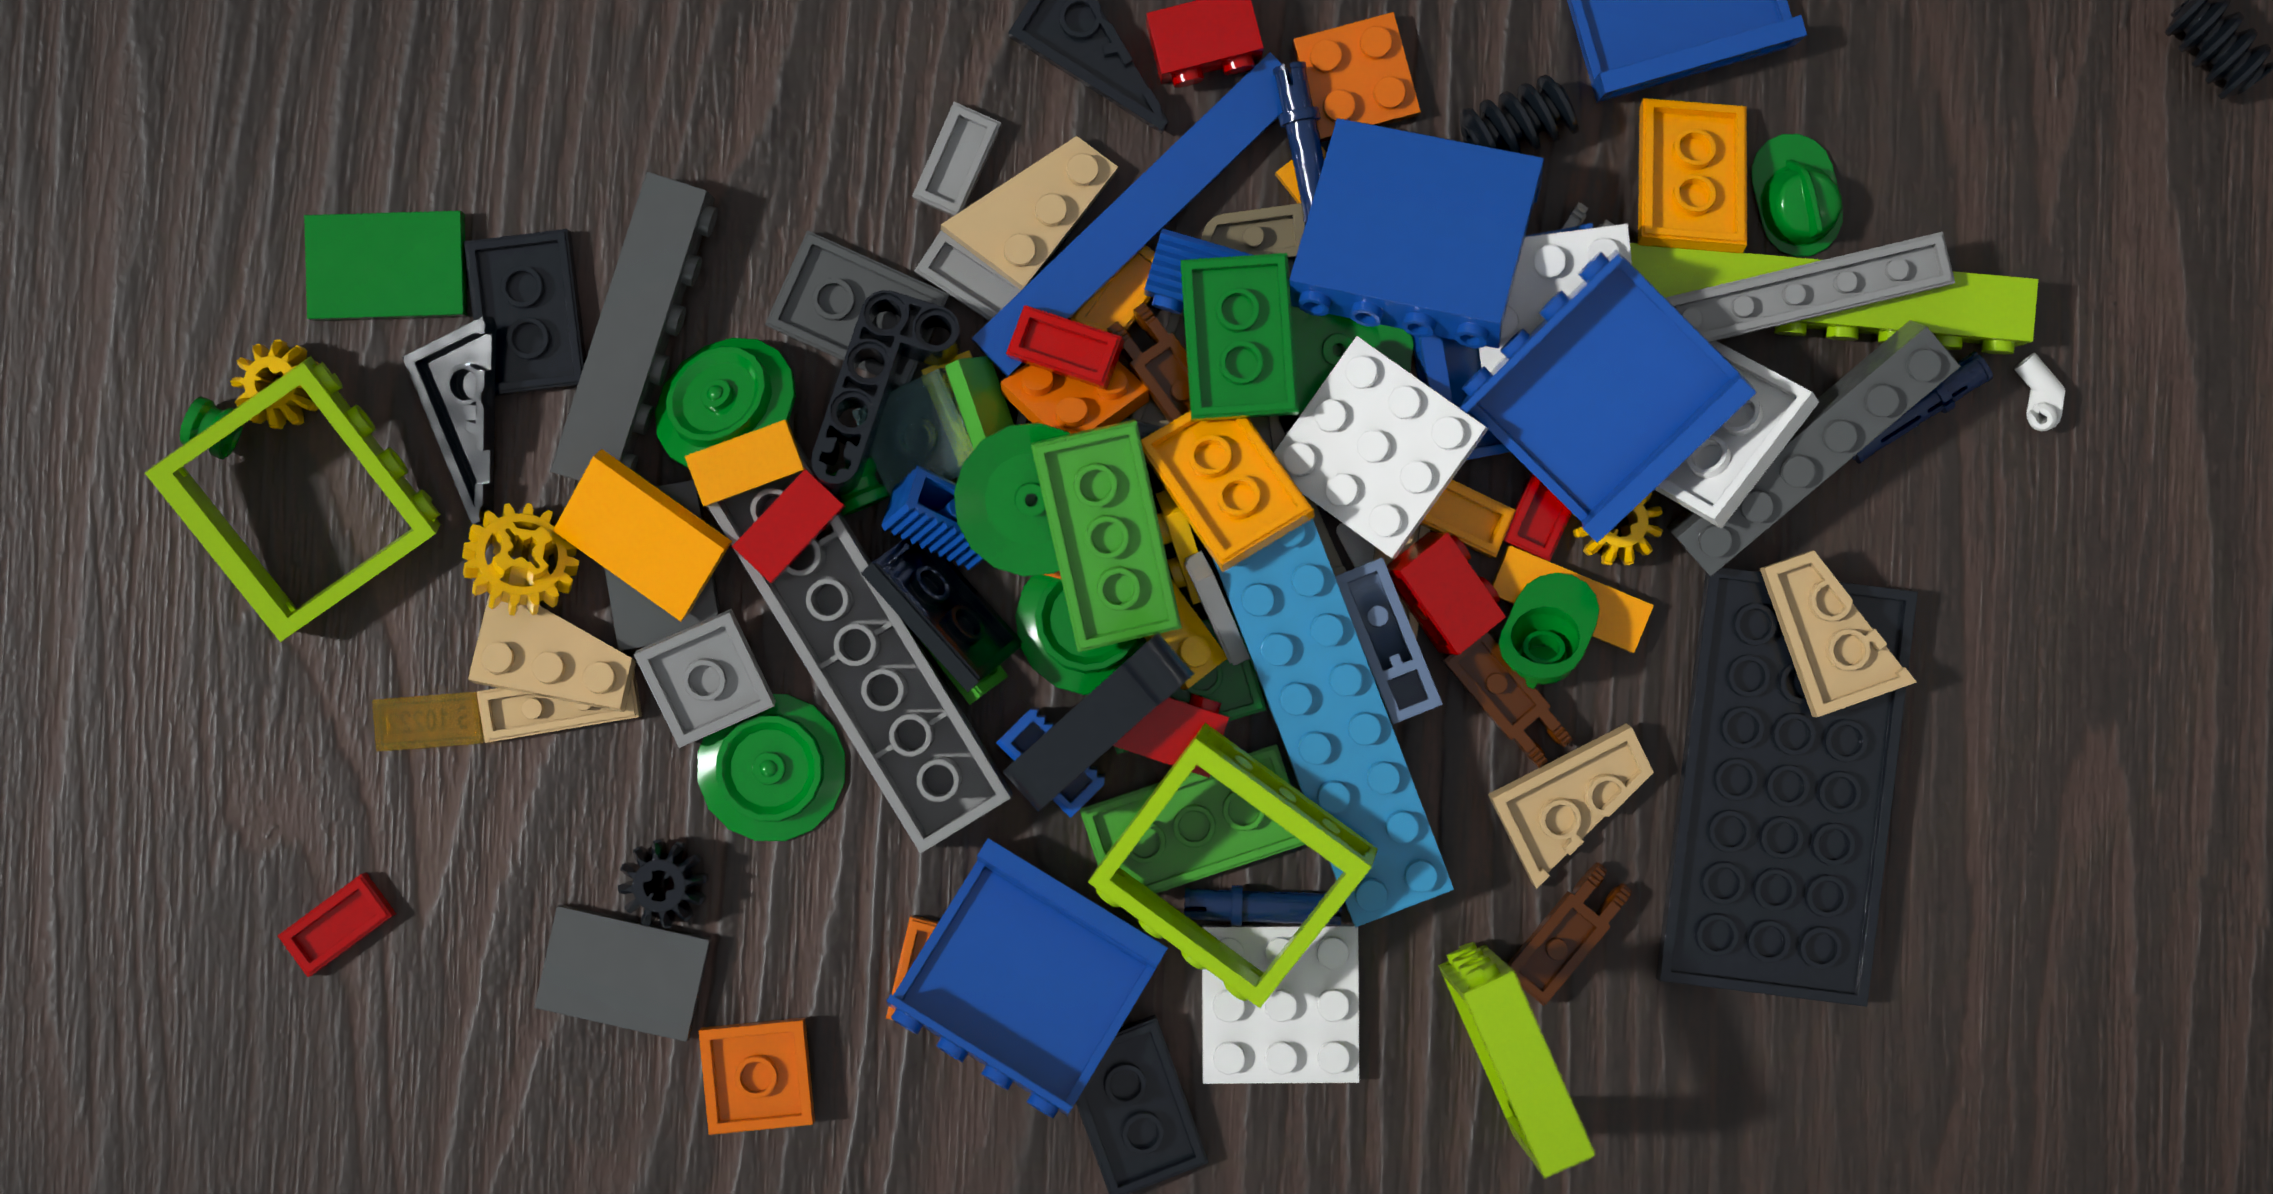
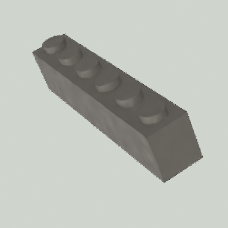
(636, 325)
(1835, 431)

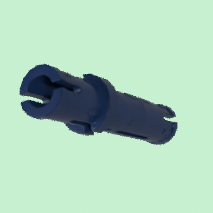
(1300, 120)
(1971, 375)
(1252, 906)

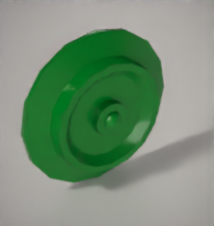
(1324, 340)
(723, 395)
(1003, 502)
(1051, 645)
(773, 771)

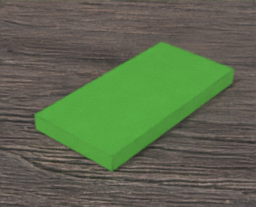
(1106, 535)
(1196, 833)

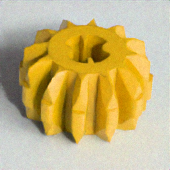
(261, 374)
(1631, 537)

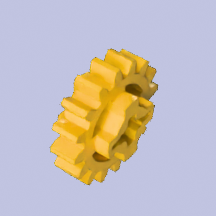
(518, 580)

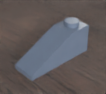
(1388, 641)

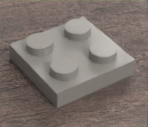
(705, 678)

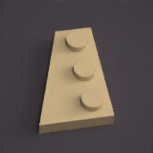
(1033, 212)
(1828, 638)
(549, 659)
(1565, 799)

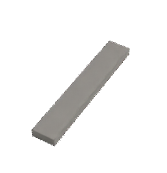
(1818, 288)

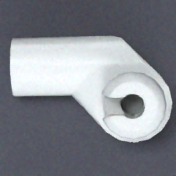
(2045, 395)

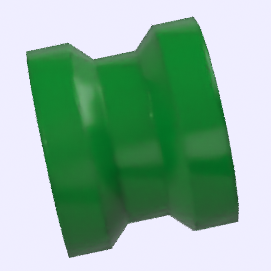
(200, 416)
(867, 492)

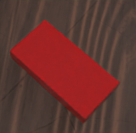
(1065, 347)
(1537, 520)
(788, 526)
(336, 924)

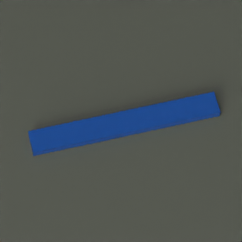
(1142, 209)

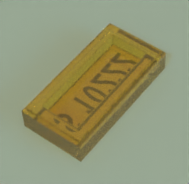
(427, 721)

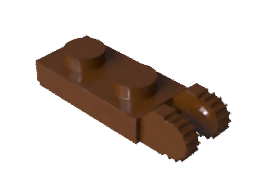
(1160, 367)
(1505, 696)
(1566, 936)

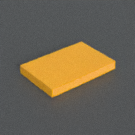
(1692, 175)
(1226, 485)
(641, 535)

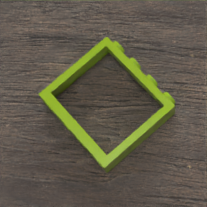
(230, 550)
(1281, 804)
(1516, 1058)

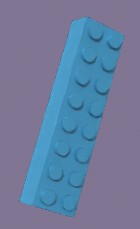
(1334, 717)

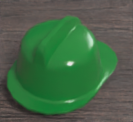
(1797, 194)
(1549, 628)

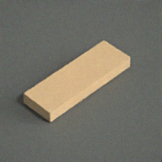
(518, 714)

